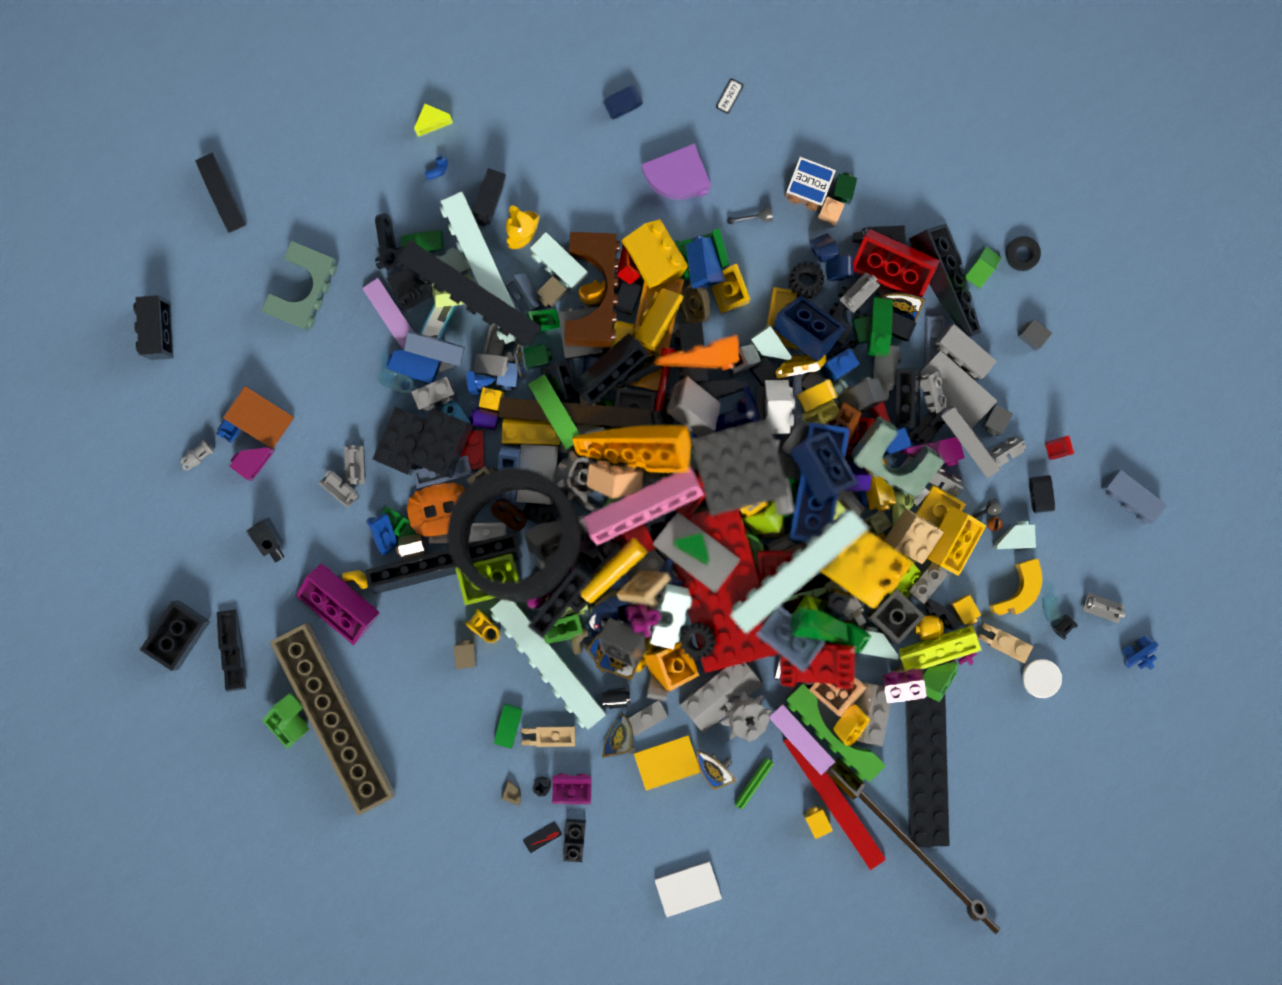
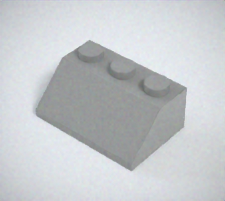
(875, 706)

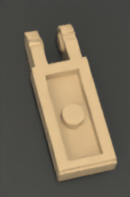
(1007, 643)
(550, 736)

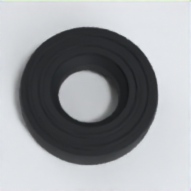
(1023, 241)

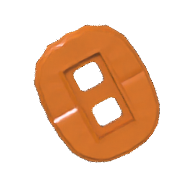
(436, 496)

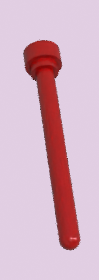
(663, 379)

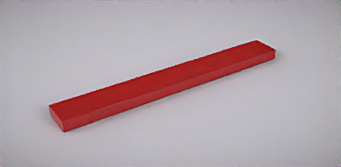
(840, 809)

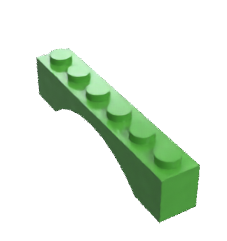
(863, 759)

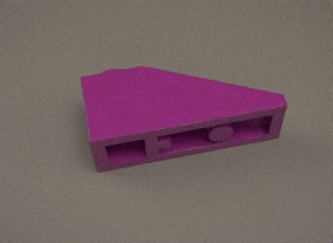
(950, 450)

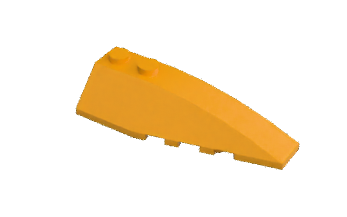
(642, 446)

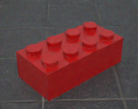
(895, 264)

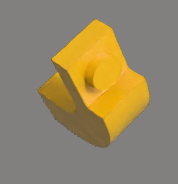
(1029, 588)

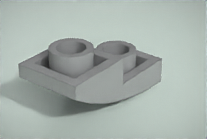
(490, 365)

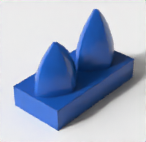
(477, 382)
(382, 533)

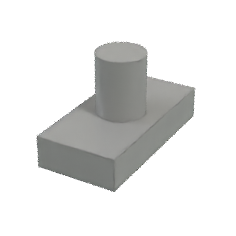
(647, 717)

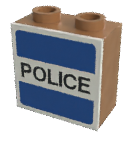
(809, 184)

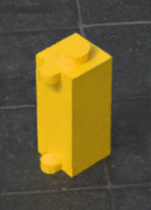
(880, 493)

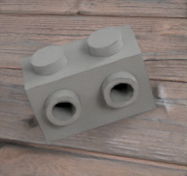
(434, 394)

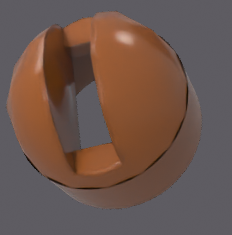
(991, 522)

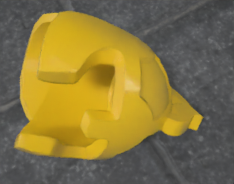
(520, 227)

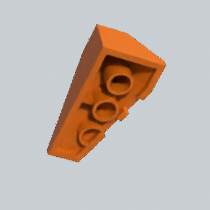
(717, 354)

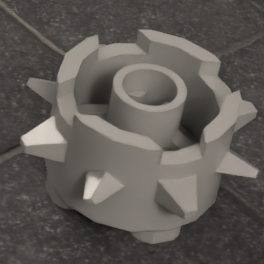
(573, 475)
(746, 717)

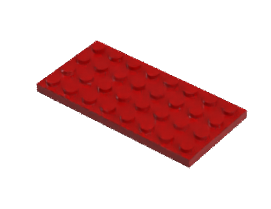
(716, 607)

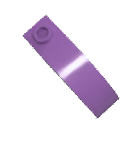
(677, 174)

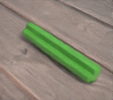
(754, 783)

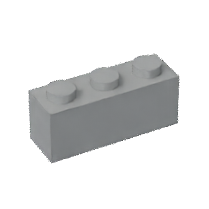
(965, 352)

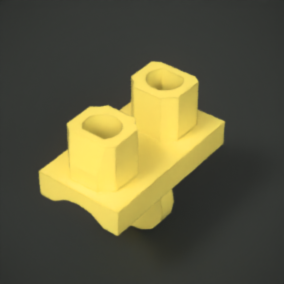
(822, 414)

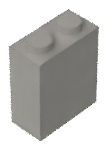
(694, 407)

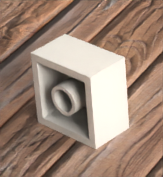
(779, 405)

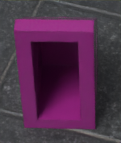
(250, 462)

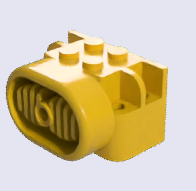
(868, 568)

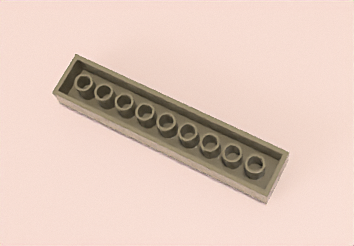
(333, 718)

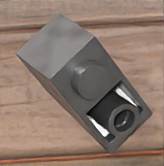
(747, 358)

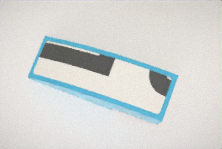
(438, 321)

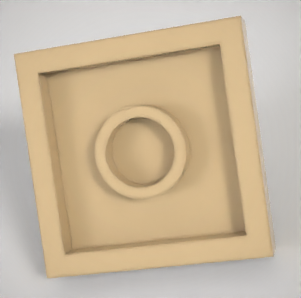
(644, 587)

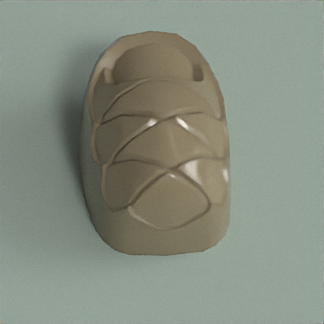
(695, 304)

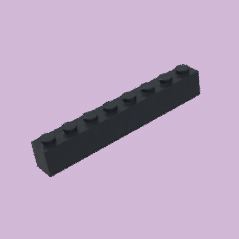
(470, 293)
(437, 564)

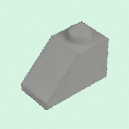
(656, 690)

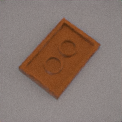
(258, 417)

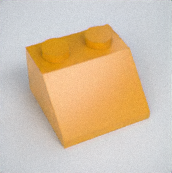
(671, 666)

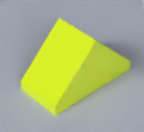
(431, 119)

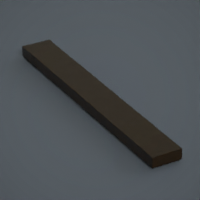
(578, 413)

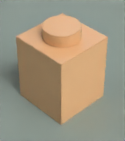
(830, 211)

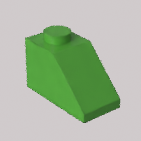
(938, 679)

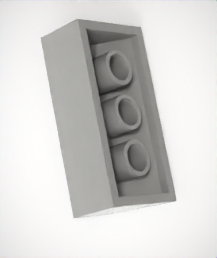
(708, 701)

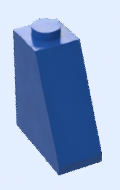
(703, 263)
(414, 366)

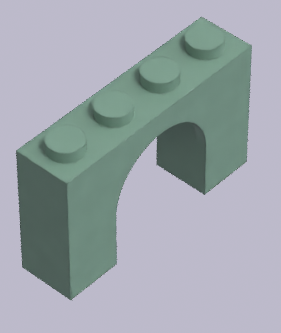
(302, 313)
(910, 478)

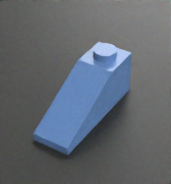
(509, 458)

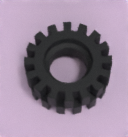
(811, 271)
(687, 644)

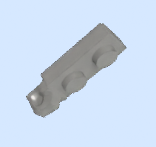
(853, 608)

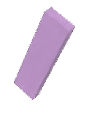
(388, 311)
(801, 739)

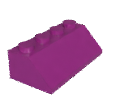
(337, 603)

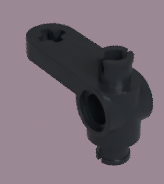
(387, 244)

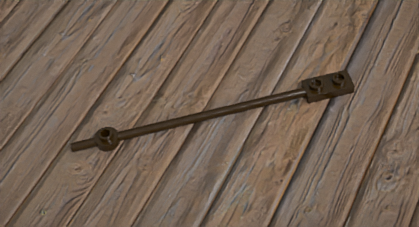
(854, 788)

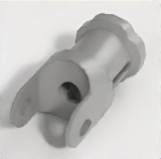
(195, 456)

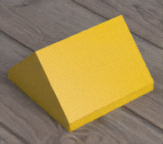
(732, 292)

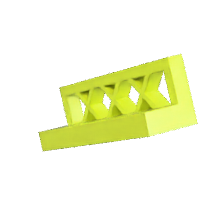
(946, 648)

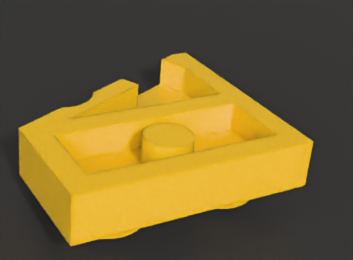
(799, 364)

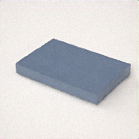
(778, 634)

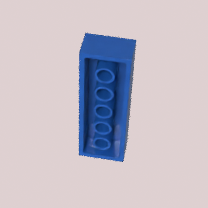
(809, 514)

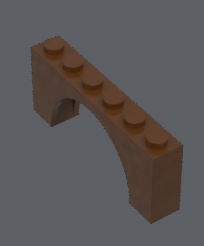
(596, 328)

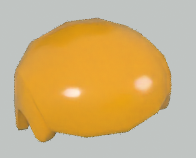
(593, 293)

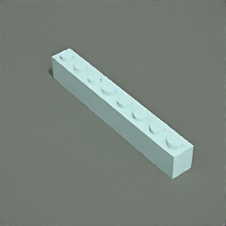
(475, 250)
(800, 570)
(550, 664)

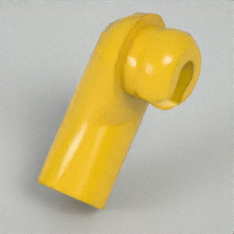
(358, 576)

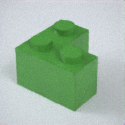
(285, 722)

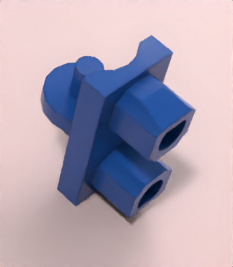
(1147, 648)

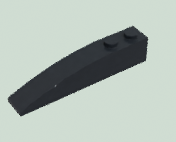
(948, 280)

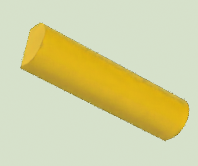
(613, 570)

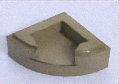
(512, 793)

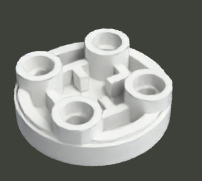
(1041, 678)

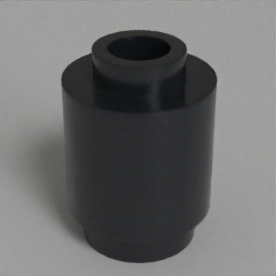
(616, 698)

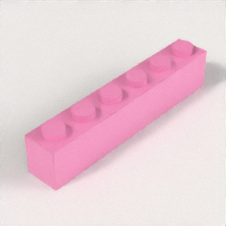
(643, 506)

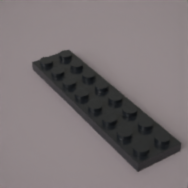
(927, 772)

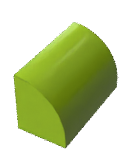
(764, 520)

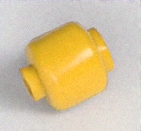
(929, 628)

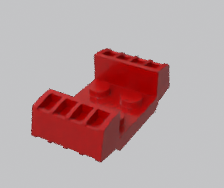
(831, 665)

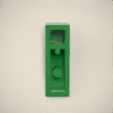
(880, 328)
(818, 625)

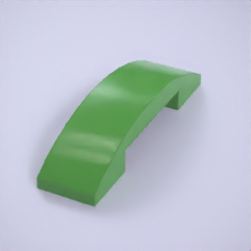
(554, 410)

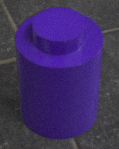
(484, 418)

